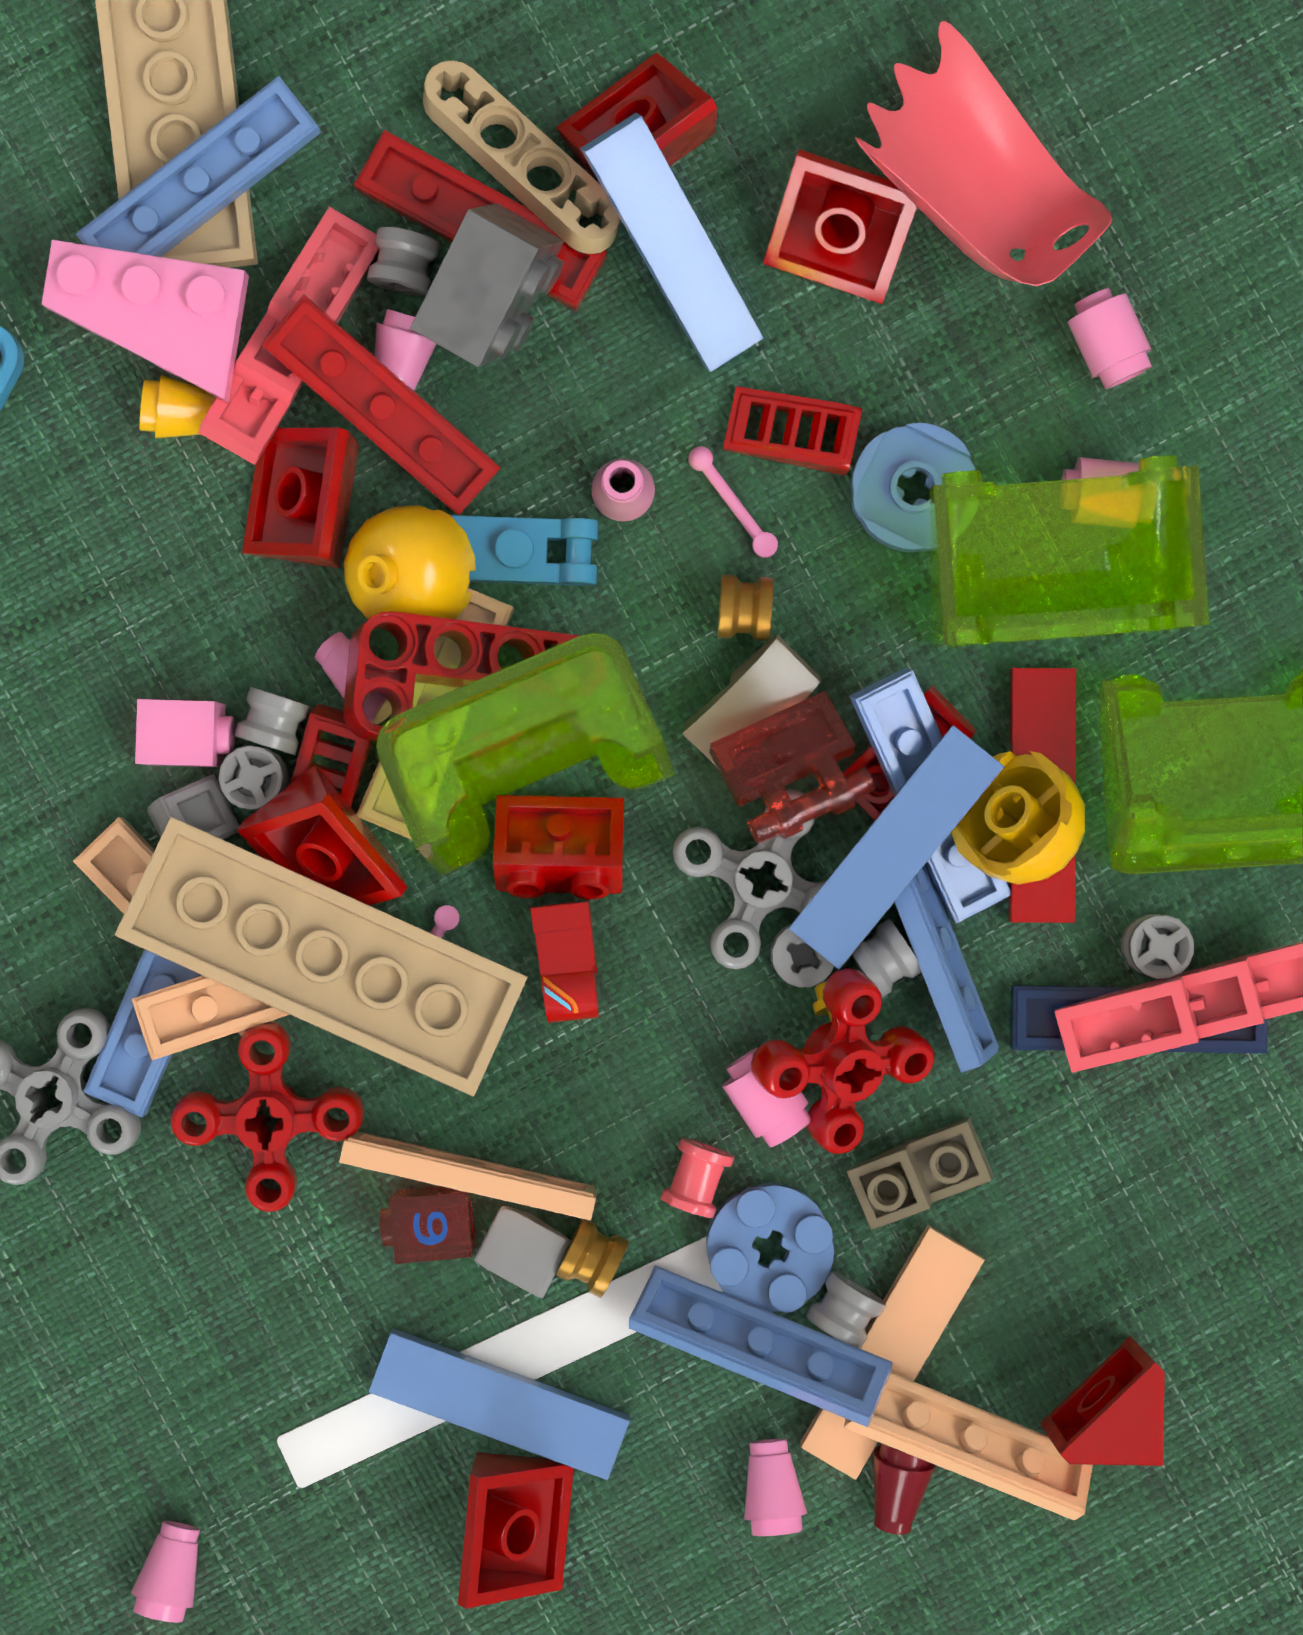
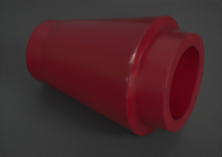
(898, 1488)

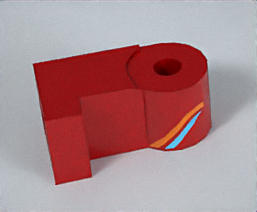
(566, 960)

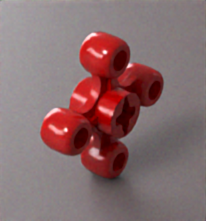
(843, 1061)
(241, 1117)

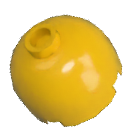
(410, 564)
(1024, 821)

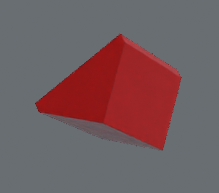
(668, 101)
(840, 227)
(302, 496)
(323, 840)
(1113, 1413)
(514, 1528)

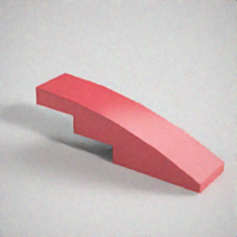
(262, 386)
(1182, 1008)

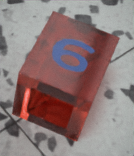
(429, 1224)

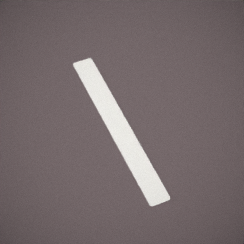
(525, 1349)

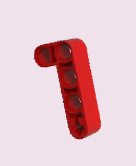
(417, 661)

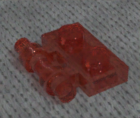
(782, 750)

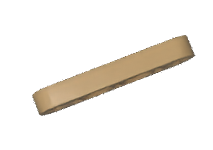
(513, 163)

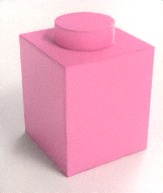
(183, 733)

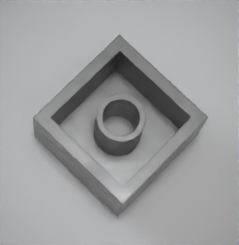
(489, 285)

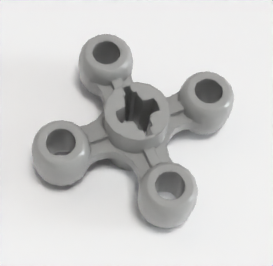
(747, 909)
(77, 1109)

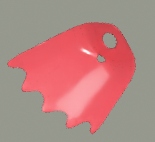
(981, 168)

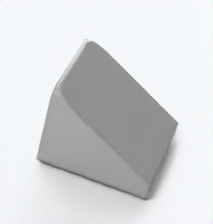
(198, 805)
(522, 1250)

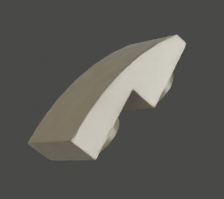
(757, 689)
(920, 1173)

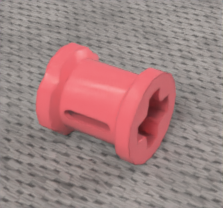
(697, 1177)

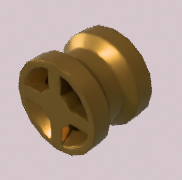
(745, 607)
(592, 1258)

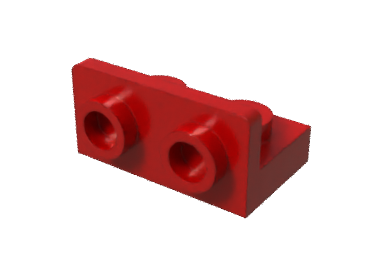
(558, 845)

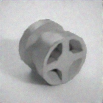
(403, 261)
(272, 721)
(239, 772)
(798, 954)
(1165, 954)
(886, 957)
(845, 1310)

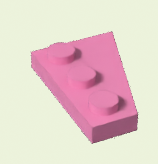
(154, 306)

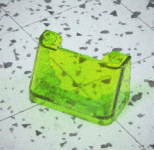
(1067, 556)
(511, 733)
(1201, 778)

